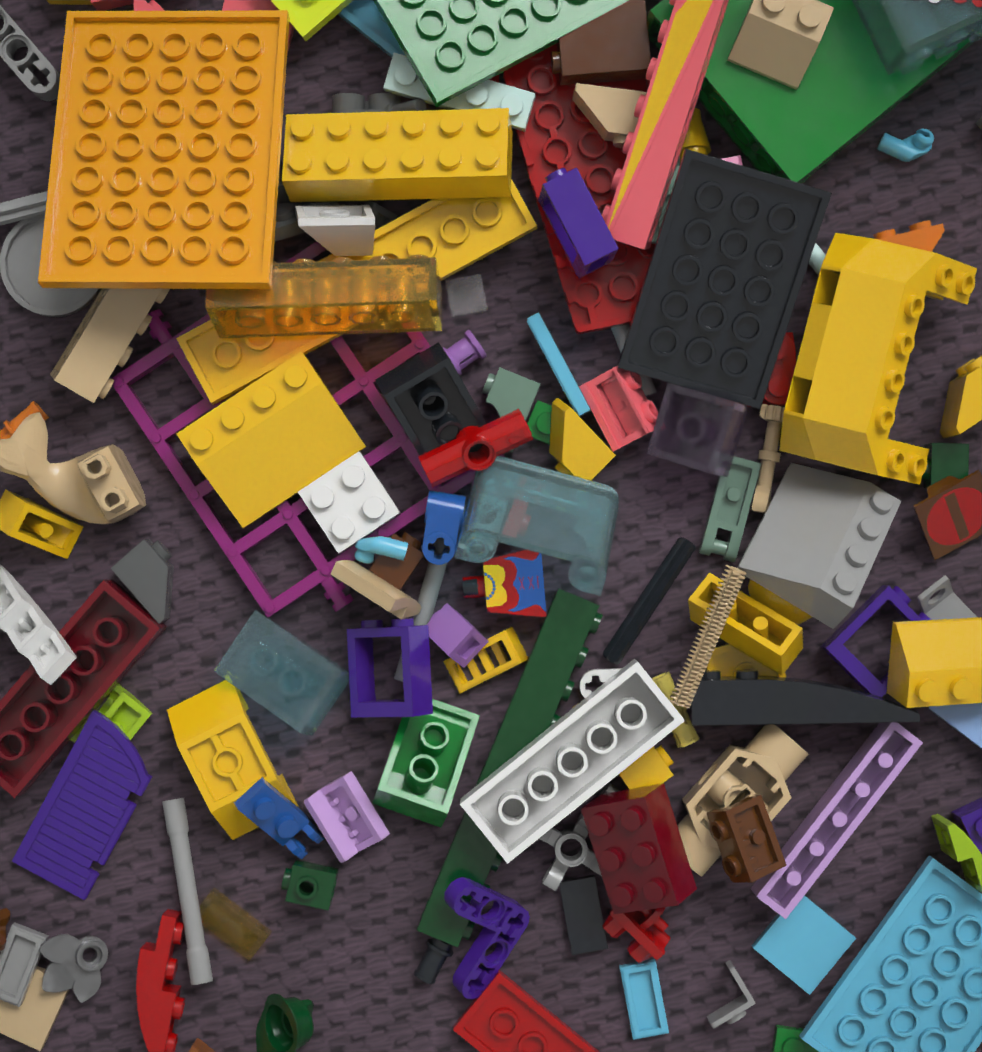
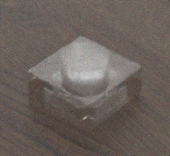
(466, 296)

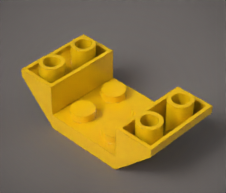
(223, 753)

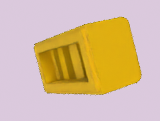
(514, 649)

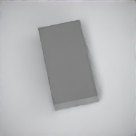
(19, 962)

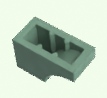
(510, 392)

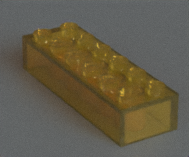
(334, 299)

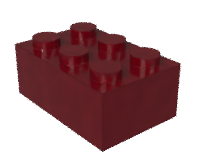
(639, 849)

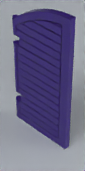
(85, 808)

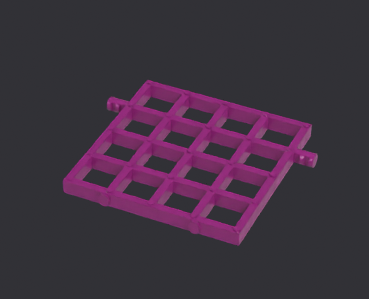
(289, 513)

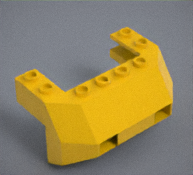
(859, 353)

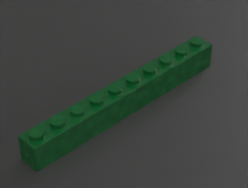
(528, 715)

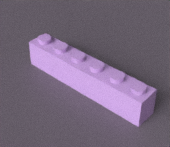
(837, 815)

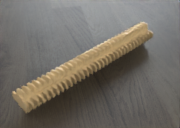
(709, 637)

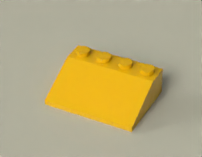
(271, 439)

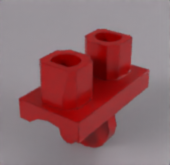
(645, 928)

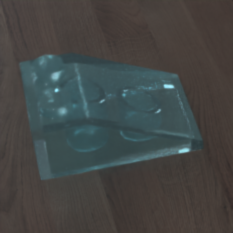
(283, 673)

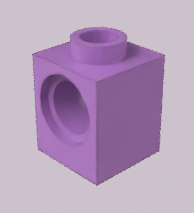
(455, 635)

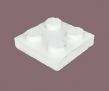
(349, 502)

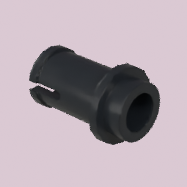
(433, 960)

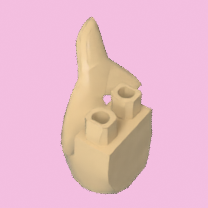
(90, 487)

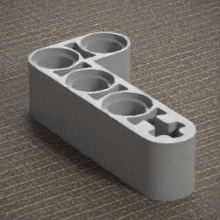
(13, 38)

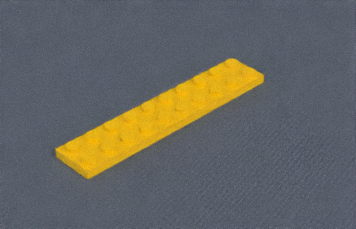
(449, 229)

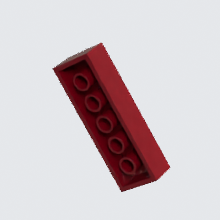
(41, 718)

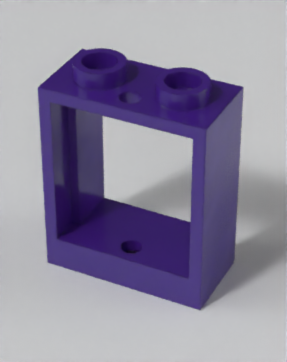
(577, 221)
(845, 659)
(415, 668)

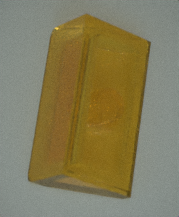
(233, 924)

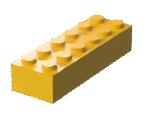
(398, 155)

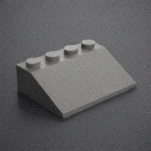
(819, 541)

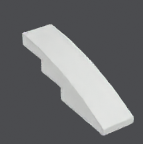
(32, 630)

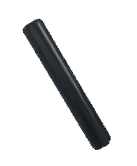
(649, 600)

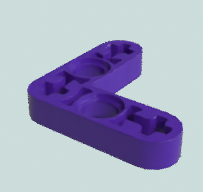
(494, 922)

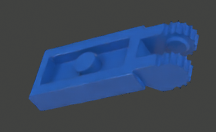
(277, 816)

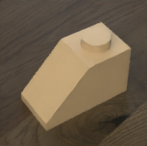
(608, 110)

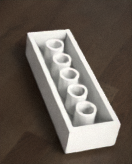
(571, 760)

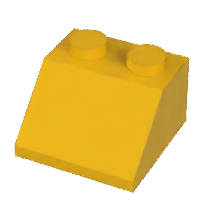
(963, 399)

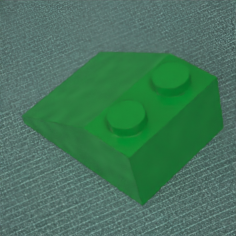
(427, 763)

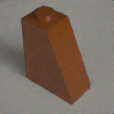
(605, 48)

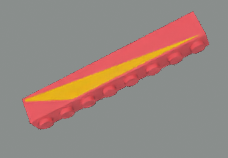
(663, 119)

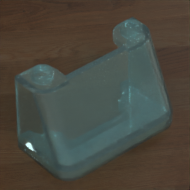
(541, 514)

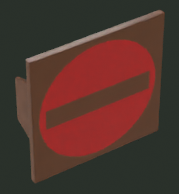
(951, 513)

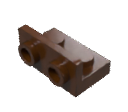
(746, 840)

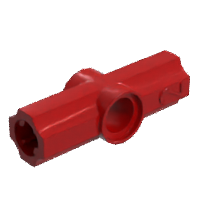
(496, 439)

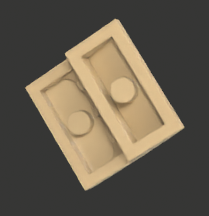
(376, 589)

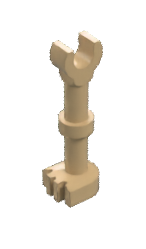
(768, 456)

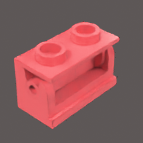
(620, 406)

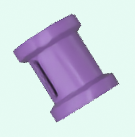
(465, 351)

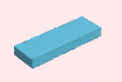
(558, 364)

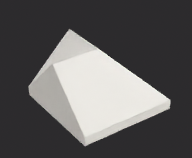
(339, 228)

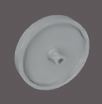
(20, 274)

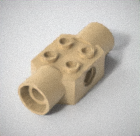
(734, 776)

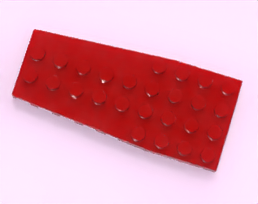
(564, 138)

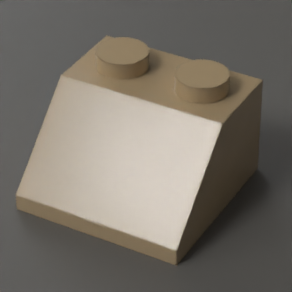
(780, 38)

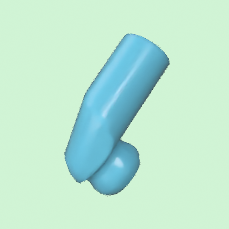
(908, 148)
(379, 545)

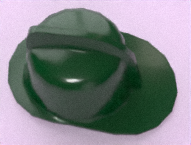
(284, 1024)

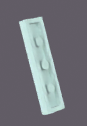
(488, 95)

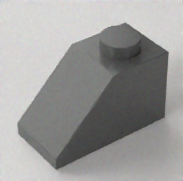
(149, 577)

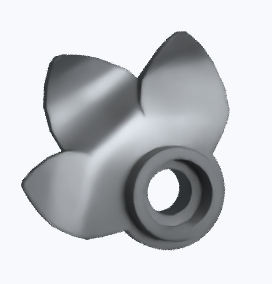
(69, 968)

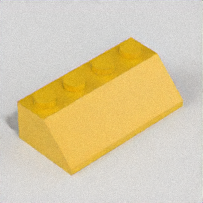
(936, 662)

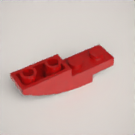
(157, 999)

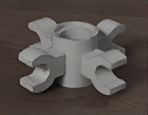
(562, 862)

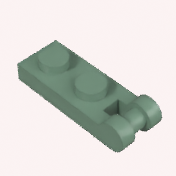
(730, 509)

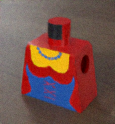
(510, 584)

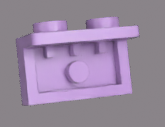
(346, 817)

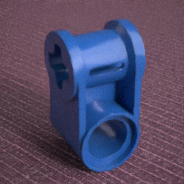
(443, 521)

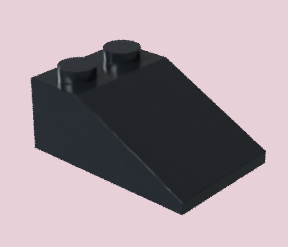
(430, 399)

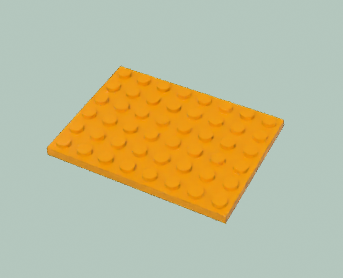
(166, 150)

